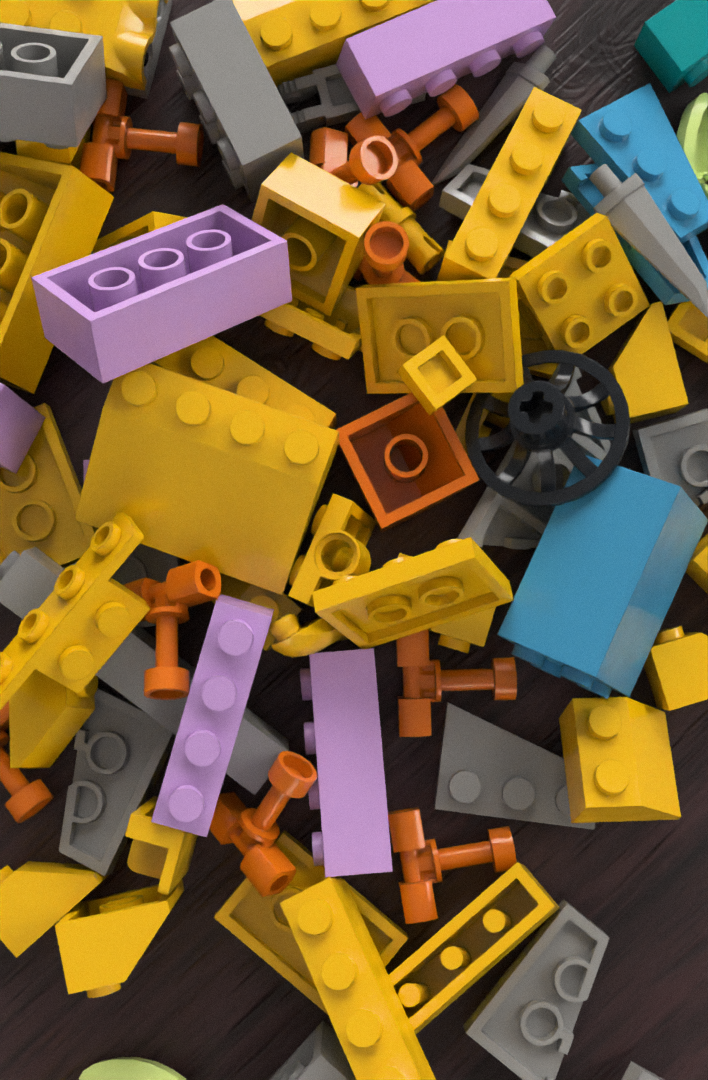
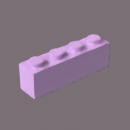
(436, 47)
(212, 715)
(349, 763)

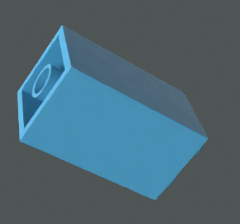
(604, 580)

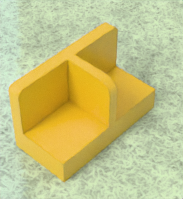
(158, 849)

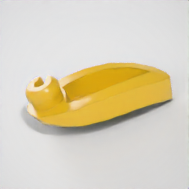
(303, 639)

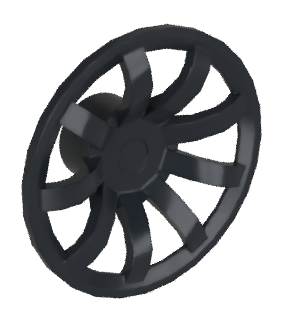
(545, 421)

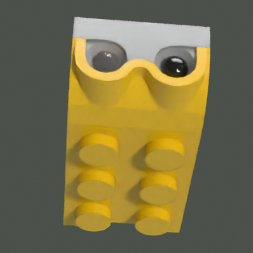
(129, 29)

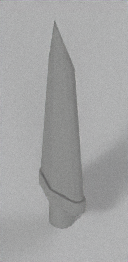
(499, 110)
(648, 232)

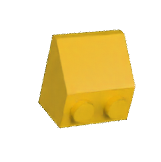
(322, 225)
(617, 761)
(108, 936)

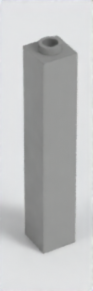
(31, 578)

